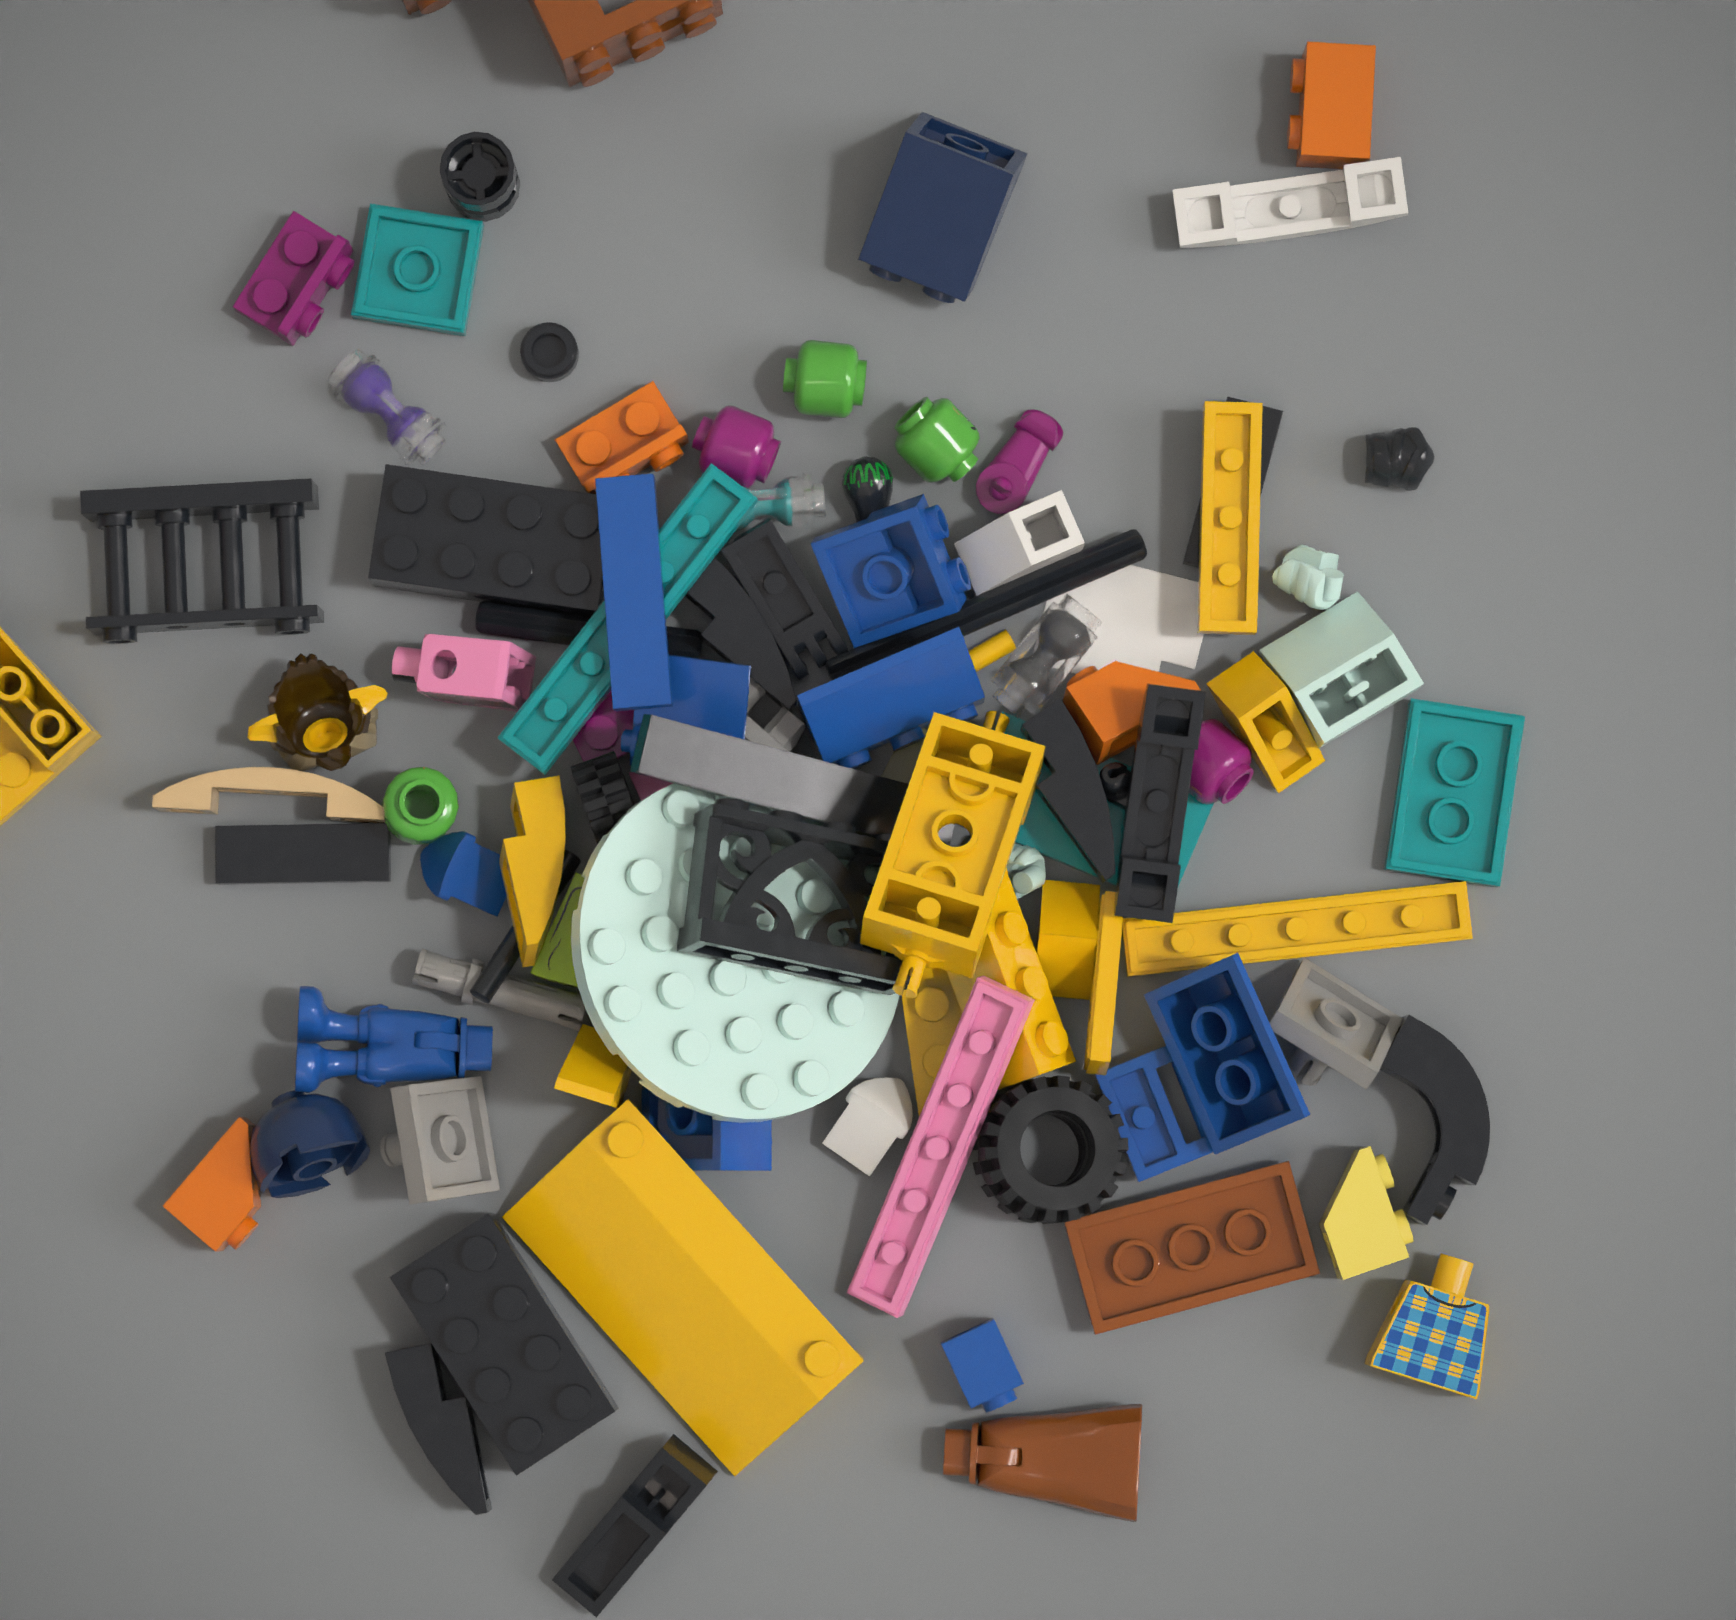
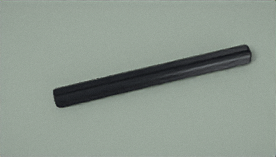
(1004, 600)

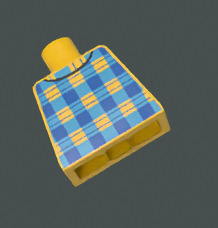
(1435, 1331)

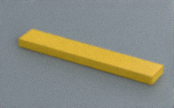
(1299, 928)

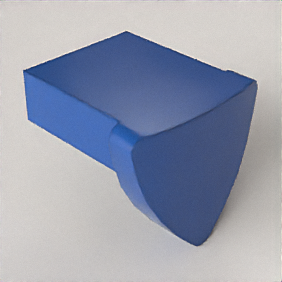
(464, 871)

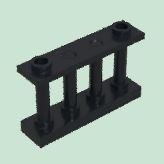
(172, 511)

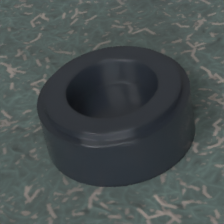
(549, 352)

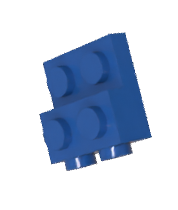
(892, 570)

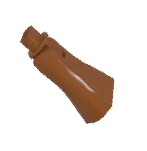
(1058, 1458)

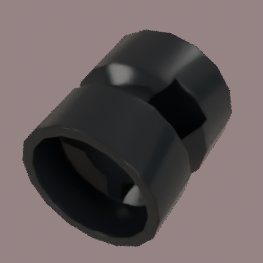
(480, 176)

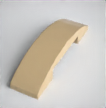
(201, 792)

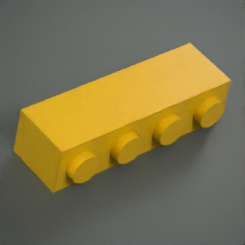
(1013, 961)

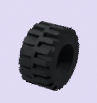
(1097, 1143)

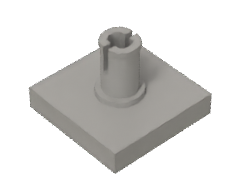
(1333, 1027)
(442, 1140)

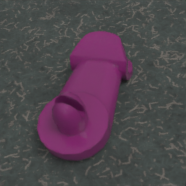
(1015, 467)

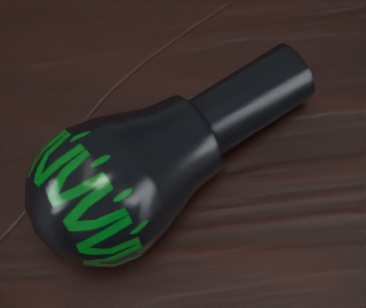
(867, 486)

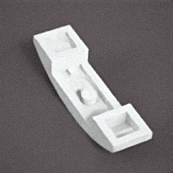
(1291, 205)

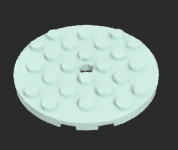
(703, 1027)

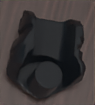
(1398, 458)

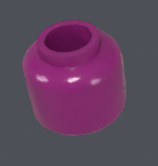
(737, 445)
(1219, 765)

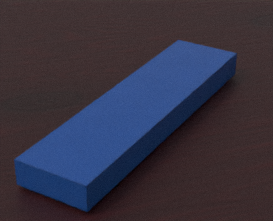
(633, 592)

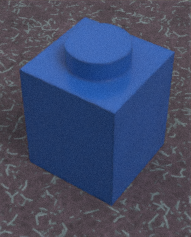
(983, 1366)

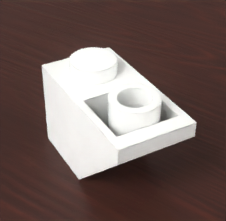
(1020, 543)

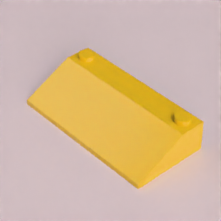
(682, 1288)

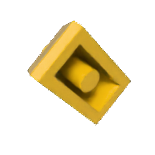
(1266, 720)

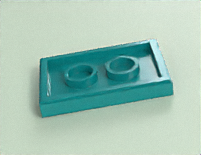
(1454, 792)

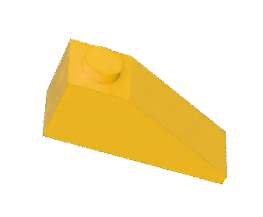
(593, 1070)

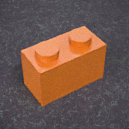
(1333, 104)

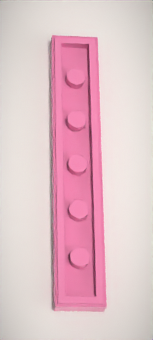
(940, 1146)

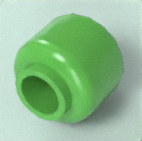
(826, 379)
(937, 440)
(420, 805)

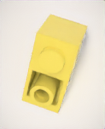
(1360, 1221)

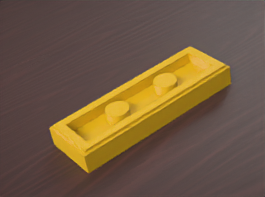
(1103, 988)

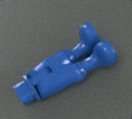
(398, 1049)

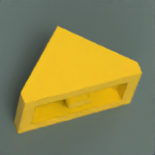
(1068, 936)

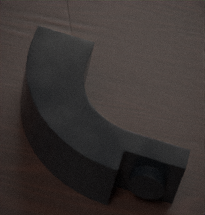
(1458, 1109)

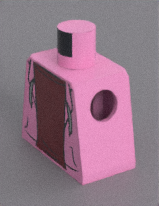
(485, 675)

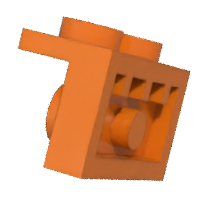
(624, 439)

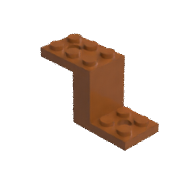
(592, 43)

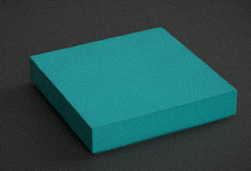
(417, 269)

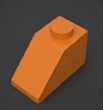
(1110, 704)
(221, 1192)

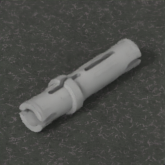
(514, 994)

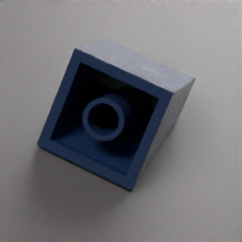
(941, 208)

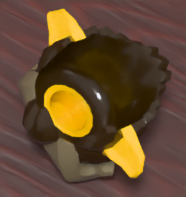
(318, 716)

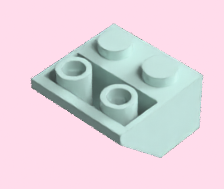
(1342, 668)

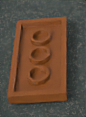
(1191, 1247)

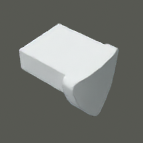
(871, 1122)

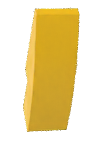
(534, 861)

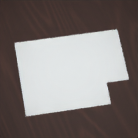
(1143, 617)

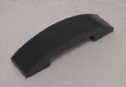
(1157, 802)

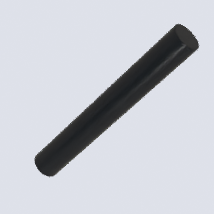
(508, 951)

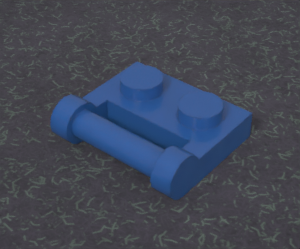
(1148, 1119)

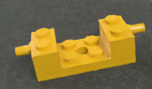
(936, 898)

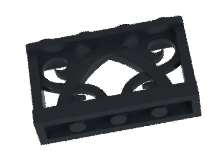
(736, 933)

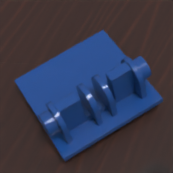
(704, 696)

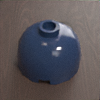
(303, 1141)

